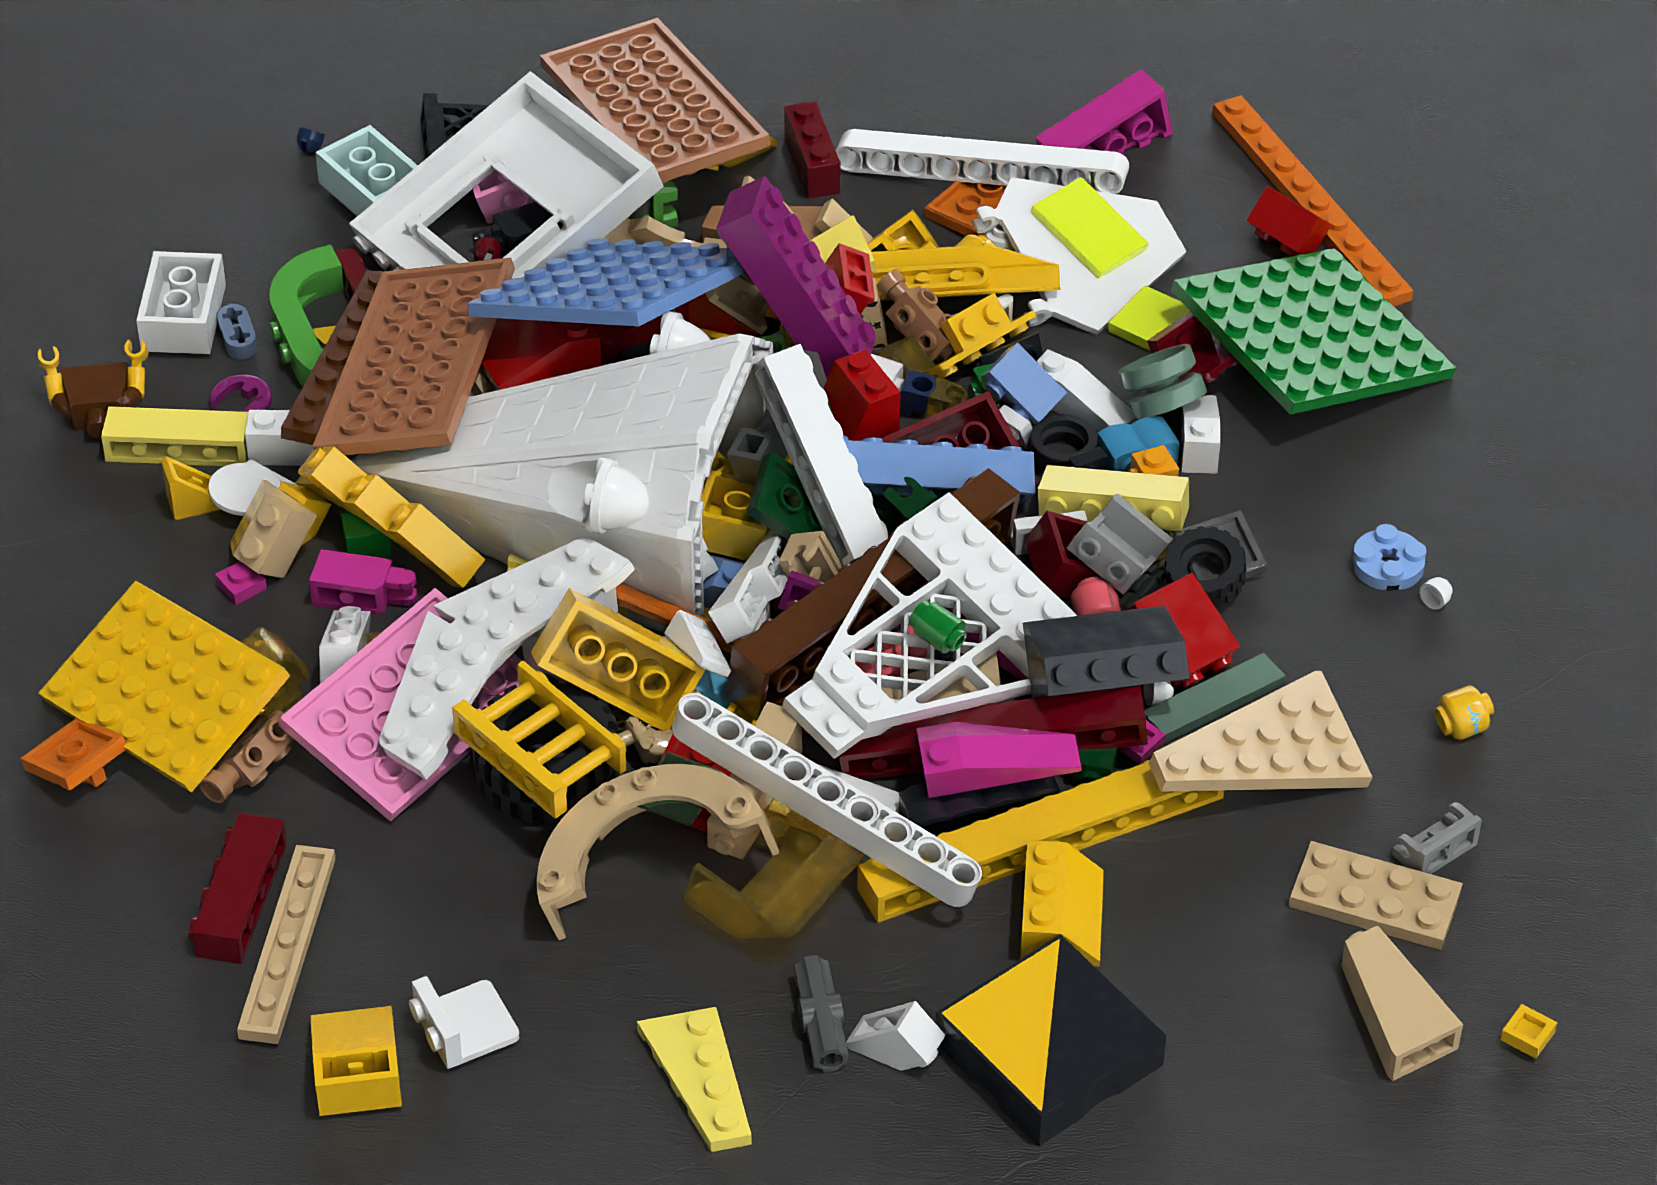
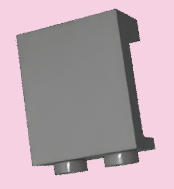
(1120, 544)

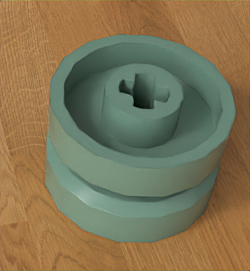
(1162, 381)

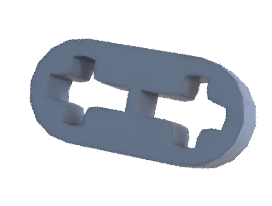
(230, 333)

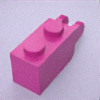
(361, 582)

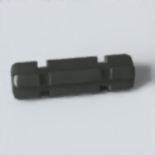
(1143, 586)

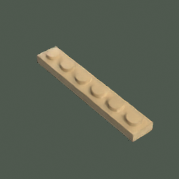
(286, 945)

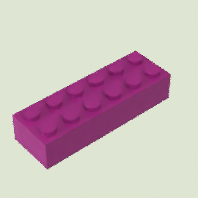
(792, 274)

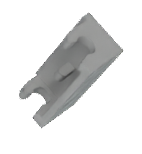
(1440, 841)

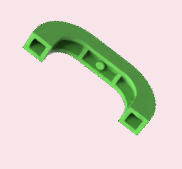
(292, 289)

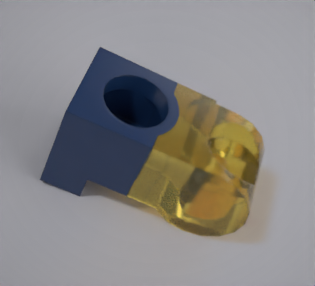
(929, 394)

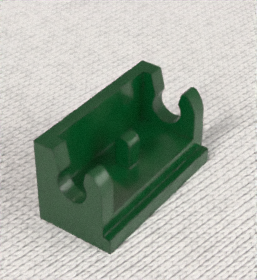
(912, 505)

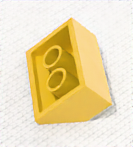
(1061, 898)

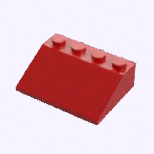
(538, 350)

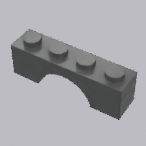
(755, 443)

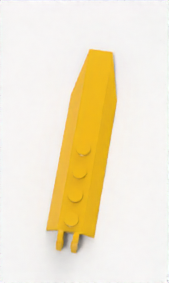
(968, 270)

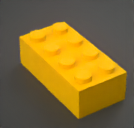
(616, 660)

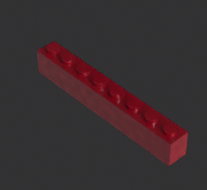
(1096, 718)

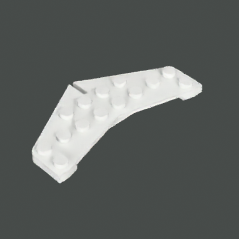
(485, 630)

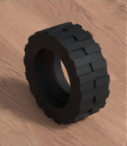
(1209, 542)

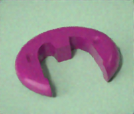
(249, 386)

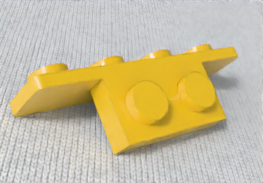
(976, 328)

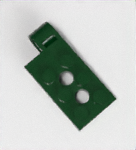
(769, 507)

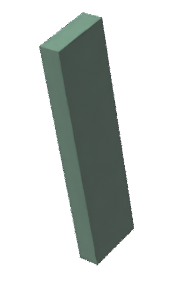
(1215, 696)

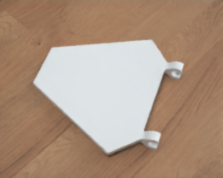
(1083, 297)

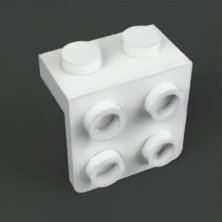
(463, 1021)

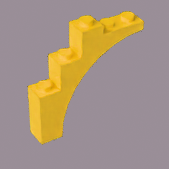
(378, 504)

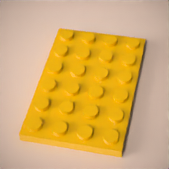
(165, 684)

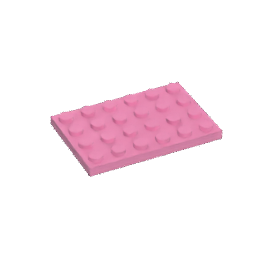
(348, 711)

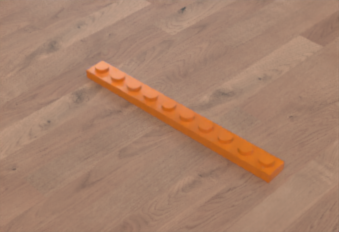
(1300, 186)

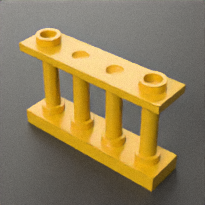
(527, 768)

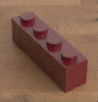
(238, 888)

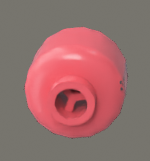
(1094, 597)

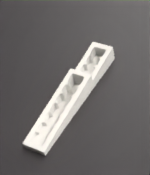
(750, 590)

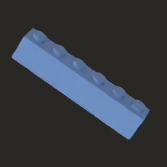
(938, 466)

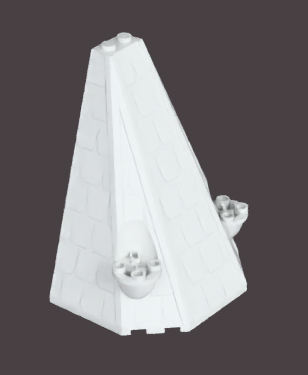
(595, 458)

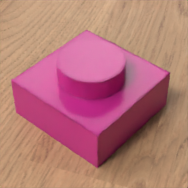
(240, 582)

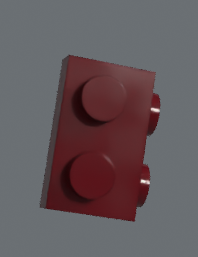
(1209, 354)

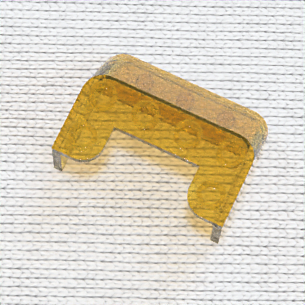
(786, 887)

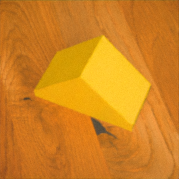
(186, 489)

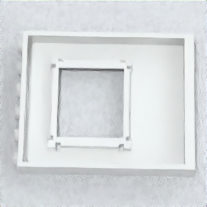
(540, 147)

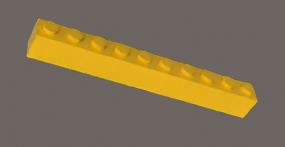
(1076, 816)

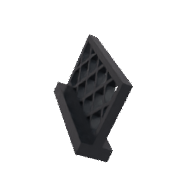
(437, 128)

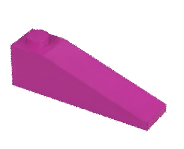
(980, 756)

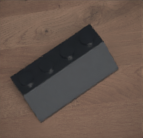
(1104, 651)

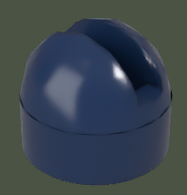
(309, 140)

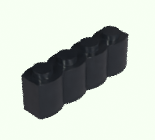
(964, 808)

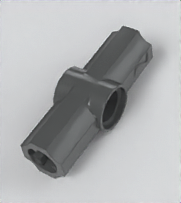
(821, 1013)

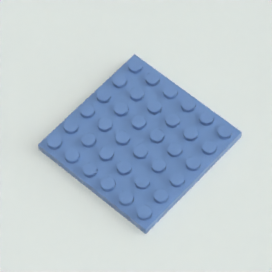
(611, 283)

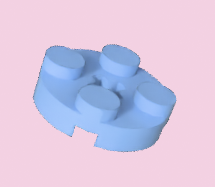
(1388, 543)

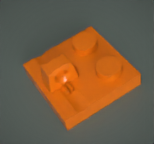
(75, 755)

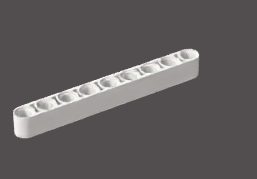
(964, 156)
(836, 815)

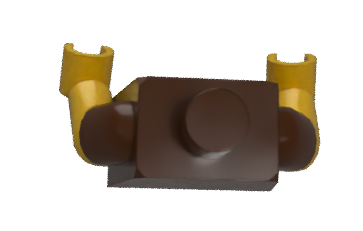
(89, 390)

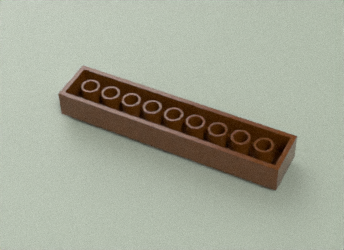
(791, 645)

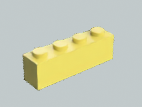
(181, 434)
(1078, 489)

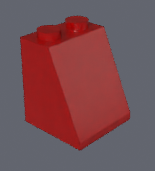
(863, 397)
(1205, 633)

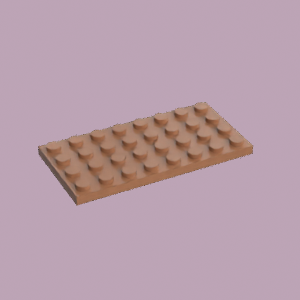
(656, 99)
(413, 360)

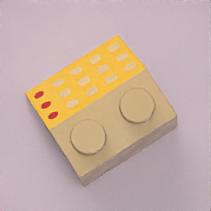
(271, 531)

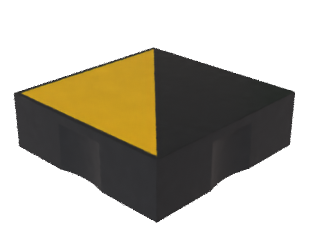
(1050, 1039)

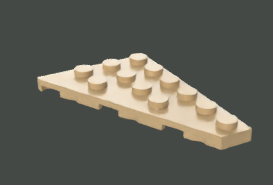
(1273, 743)

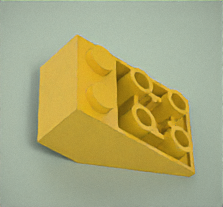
(355, 1061)

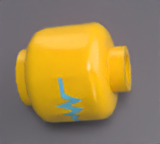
(1464, 712)

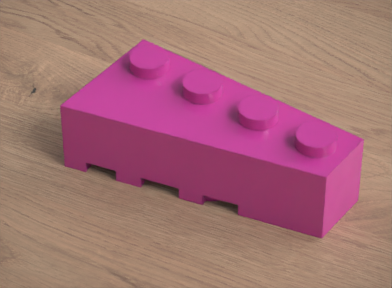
(1116, 119)

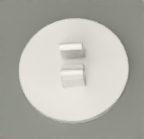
(236, 484)

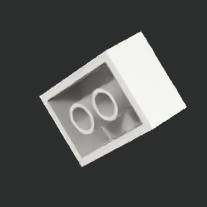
(181, 302)

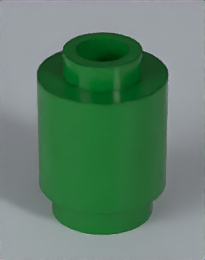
(938, 626)

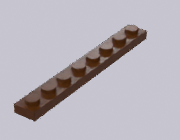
(314, 398)

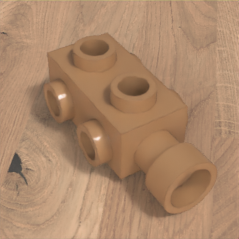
(916, 315)
(248, 758)

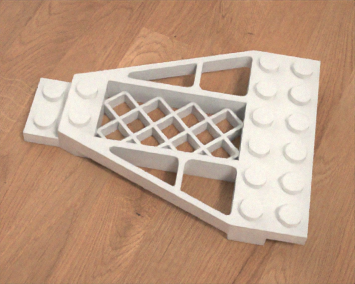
(965, 572)

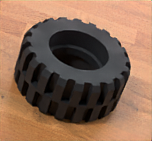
(511, 799)

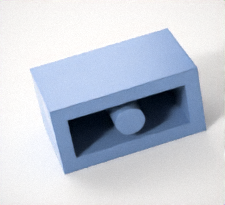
(1023, 384)

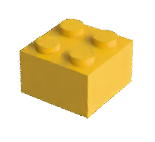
(725, 519)

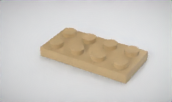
(1375, 893)

